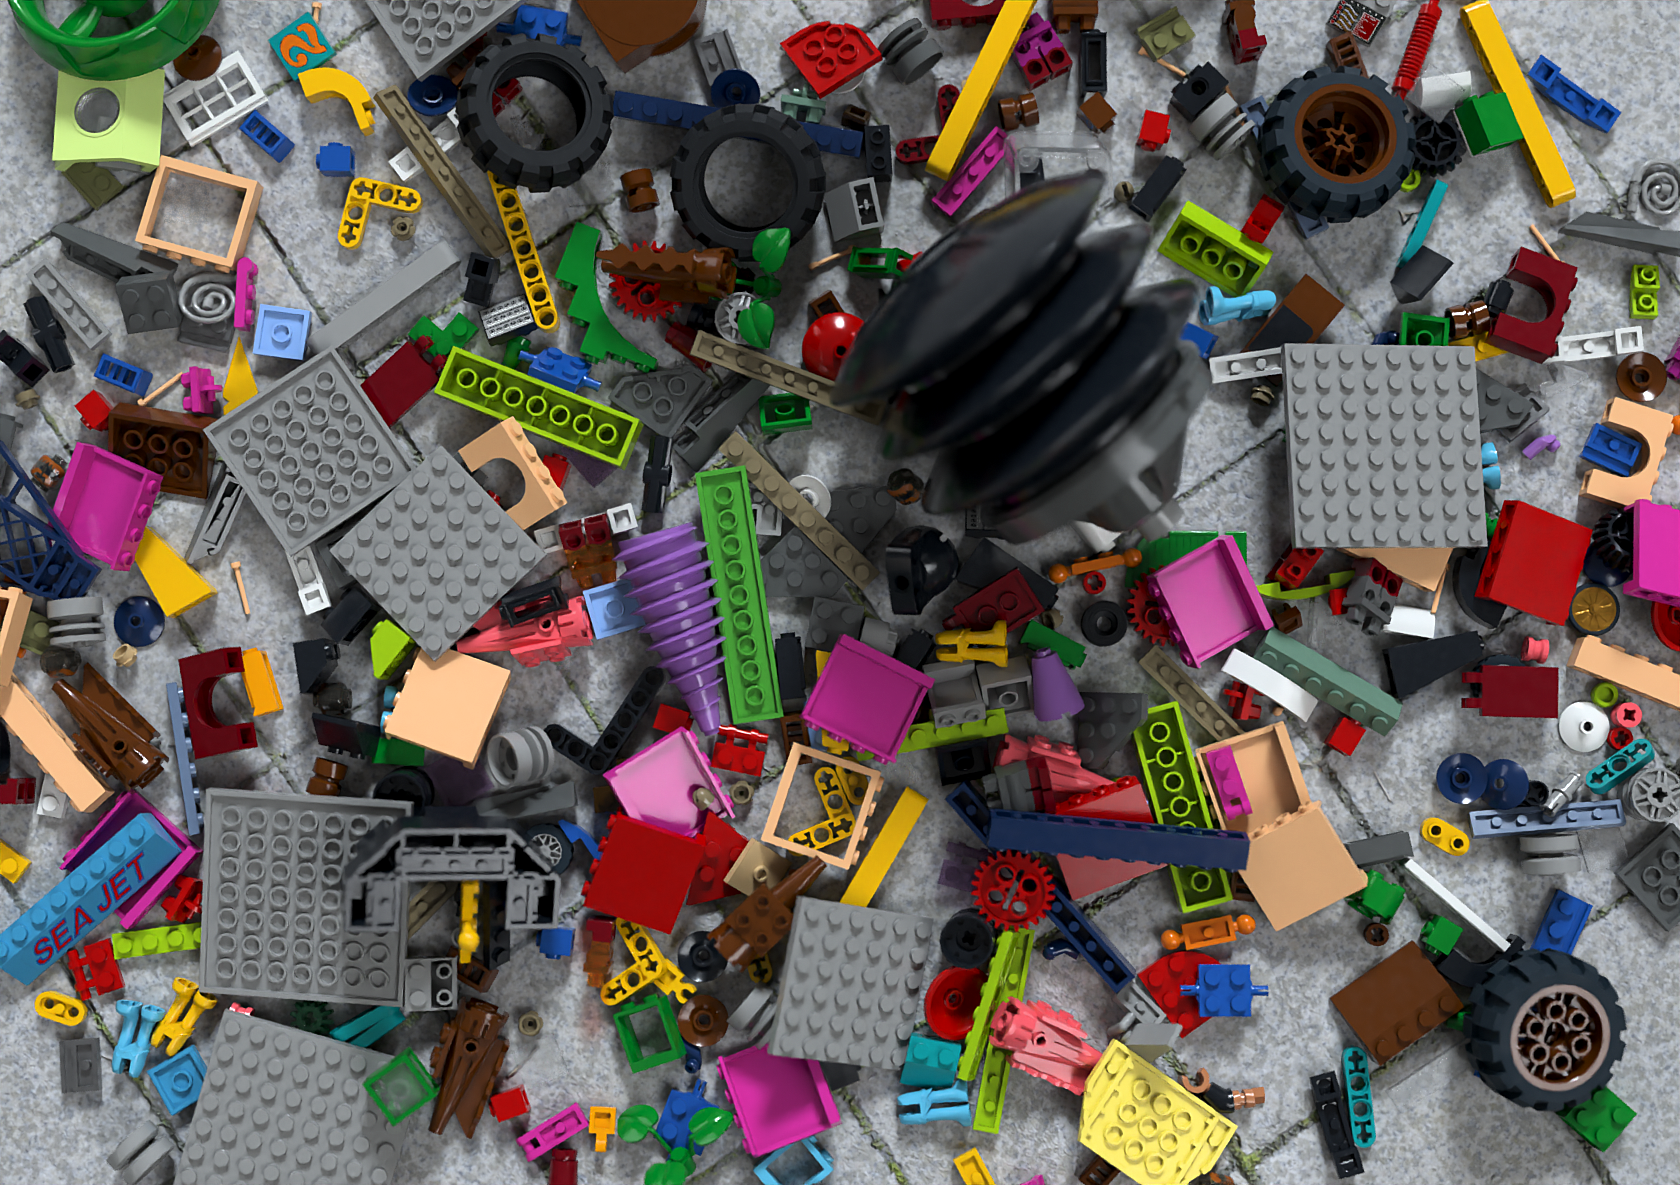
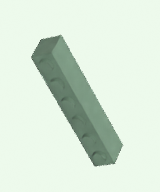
(1328, 681)

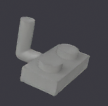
(1138, 1009)

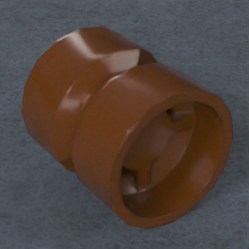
(1026, 108)
(640, 195)
(1471, 319)
(326, 777)

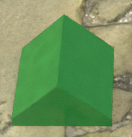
(1423, 330)
(784, 414)

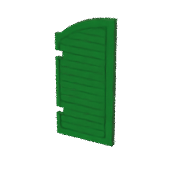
(1167, 550)

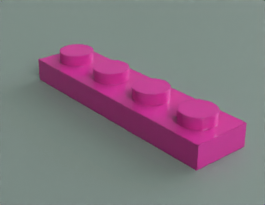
(971, 173)

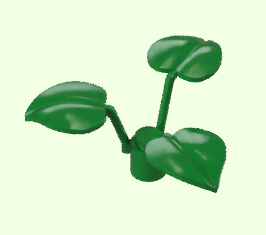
(758, 322)
(705, 1125)

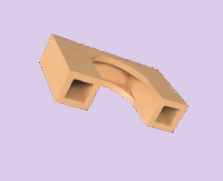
(1646, 427)
(509, 442)

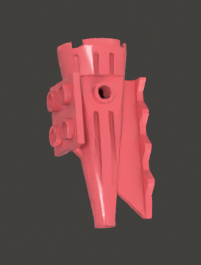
(535, 639)
(1062, 760)
(1044, 1043)

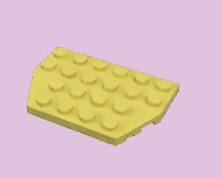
(1148, 1121)

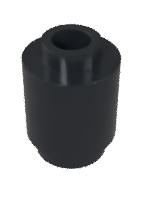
(1498, 297)

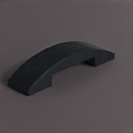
(1335, 1125)

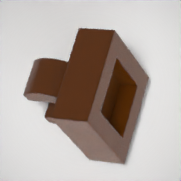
(1288, 620)

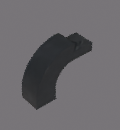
(1465, 583)
(1468, 973)

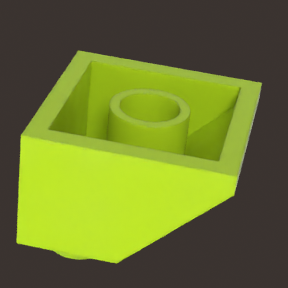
(389, 648)

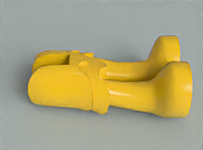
(964, 637)
(181, 1030)

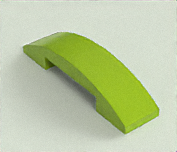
(1332, 581)

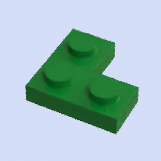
(457, 334)

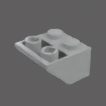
(854, 210)
(430, 983)

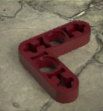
(912, 143)

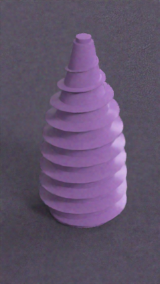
(678, 613)

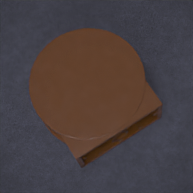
(643, 27)

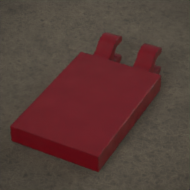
(403, 380)
(1003, 599)
(1514, 691)

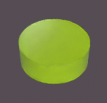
(1411, 182)
(1604, 694)

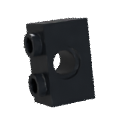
(1210, 82)
(878, 153)

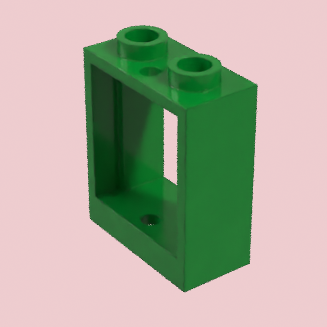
(629, 1039)

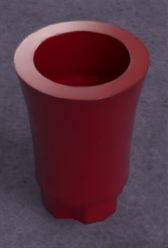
(681, 339)
(563, 1167)

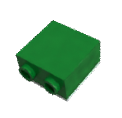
(1487, 123)

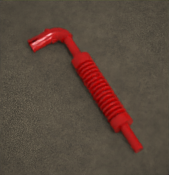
(1417, 47)

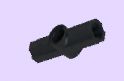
(49, 334)
(657, 474)

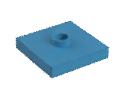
(179, 1079)

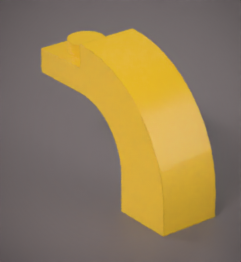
(334, 83)

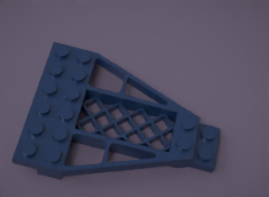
(64, 569)

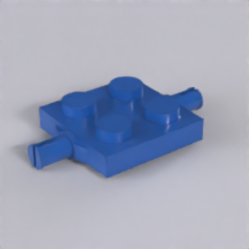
(537, 20)
(560, 369)
(1223, 990)
(677, 1114)

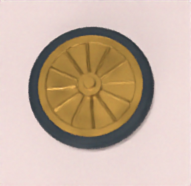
(1594, 609)

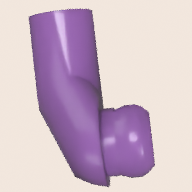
(1539, 444)

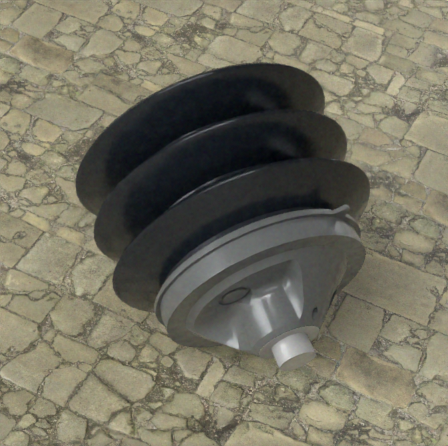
(1036, 369)

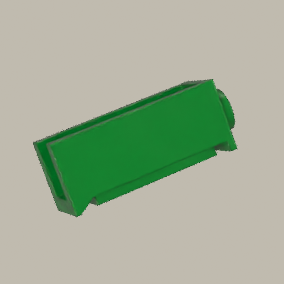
(860, 262)
(1040, 637)

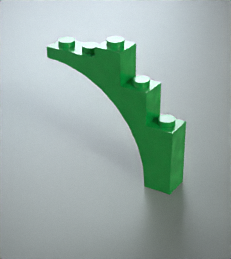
(578, 272)

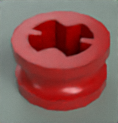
(1100, 578)
(1614, 733)

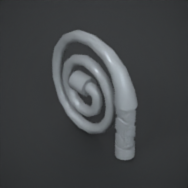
(1634, 187)
(208, 301)

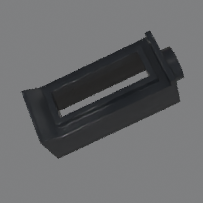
(1092, 36)
(1157, 188)
(532, 593)
(916, 649)
(790, 666)

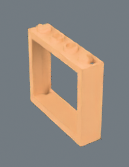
(244, 224)
(12, 630)
(866, 810)

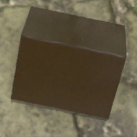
(855, 118)

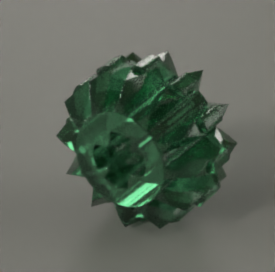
(319, 1012)

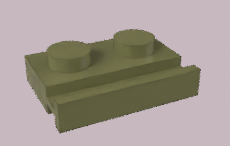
(1164, 34)
(93, 183)
(36, 632)

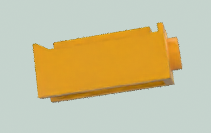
(260, 683)

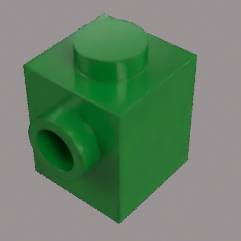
(1440, 935)

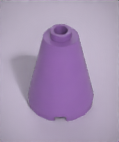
(1053, 687)

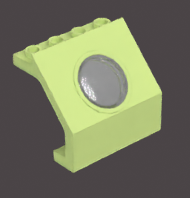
(108, 120)

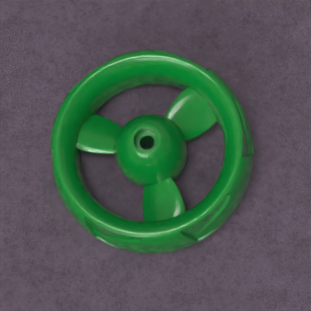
(117, 56)

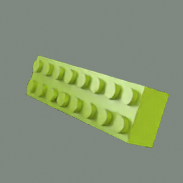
(539, 407)
(1177, 800)

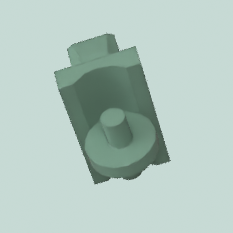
(814, 108)

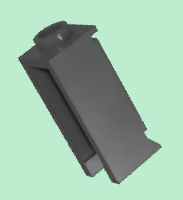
(1380, 849)

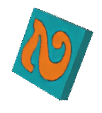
(302, 46)

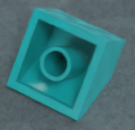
(930, 1062)

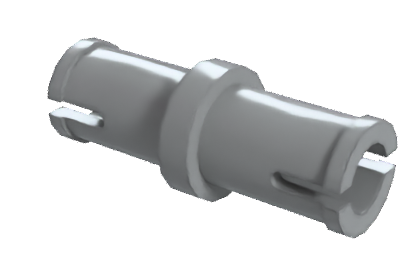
(1562, 794)

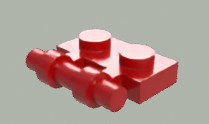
(738, 758)
(103, 967)

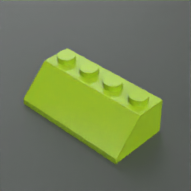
(1215, 251)

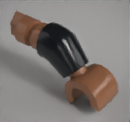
(1223, 1099)

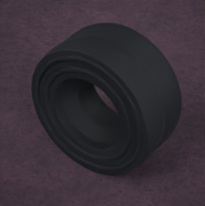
(1118, 623)

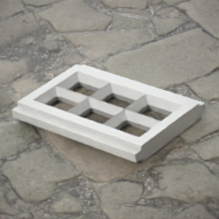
(224, 119)

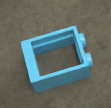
(823, 1157)

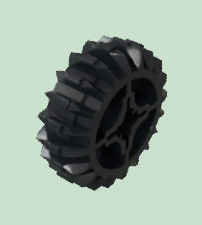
(1451, 140)
(1615, 547)

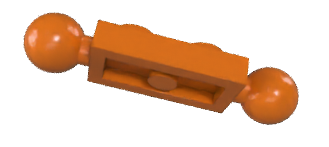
(1131, 558)
(1208, 932)

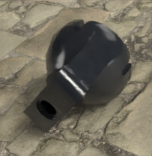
(918, 568)

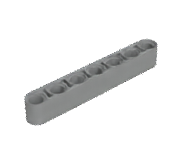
(386, 299)

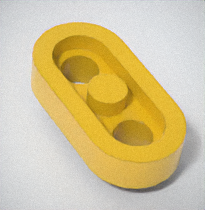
(852, 781)
(1445, 836)
(62, 1008)

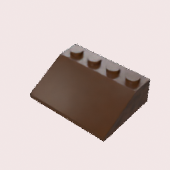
(165, 444)
(1396, 1003)

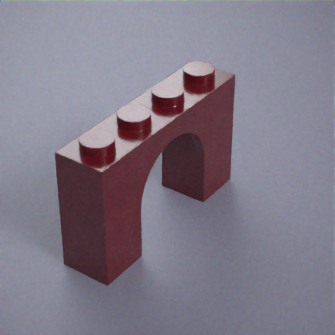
(957, 12)
(1554, 283)
(199, 678)

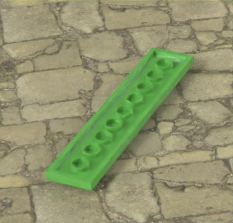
(740, 584)

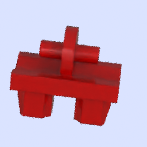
(1241, 700)
(187, 901)

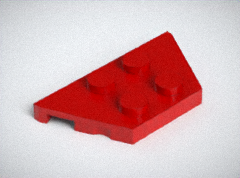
(720, 854)

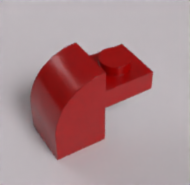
(1262, 219)

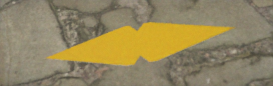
(239, 382)

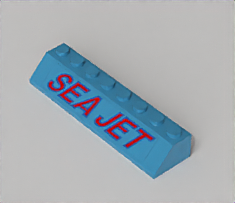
(86, 898)

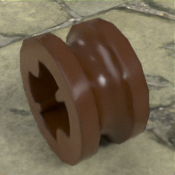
(1383, 933)

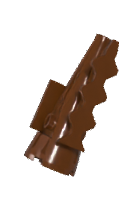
(682, 275)
(112, 731)
(763, 916)
(467, 1068)

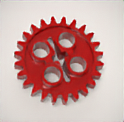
(633, 302)
(1156, 630)
(1034, 899)

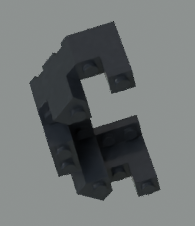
(448, 846)

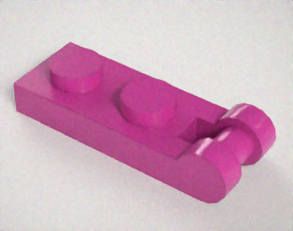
(245, 293)
(1228, 781)
(553, 1131)

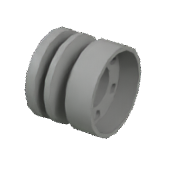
(1222, 126)
(727, 314)
(76, 621)
(520, 756)
(1638, 799)
(756, 1012)

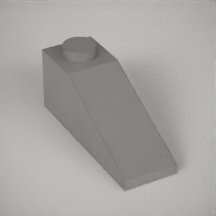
(1150, 1040)

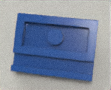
(1610, 450)

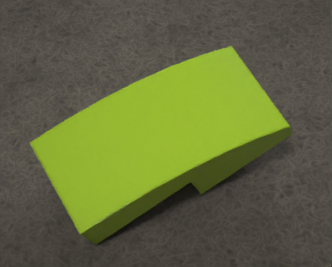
(1643, 292)

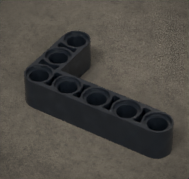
(614, 727)

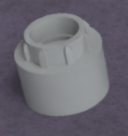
(878, 636)

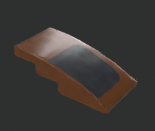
(1296, 320)

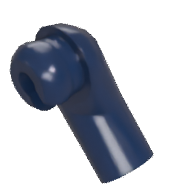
(1386, 338)
(1058, 947)
(693, 1057)

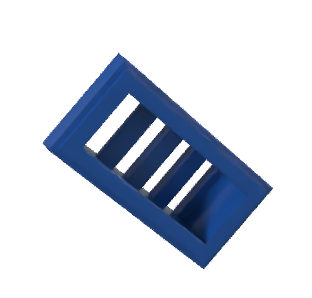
(278, 147)
(138, 380)

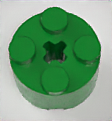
(1377, 898)

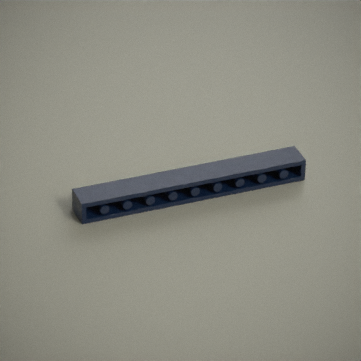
(686, 115)
(1117, 840)
(1064, 912)

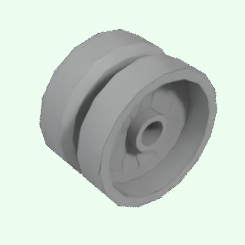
(1550, 854)
(140, 1153)

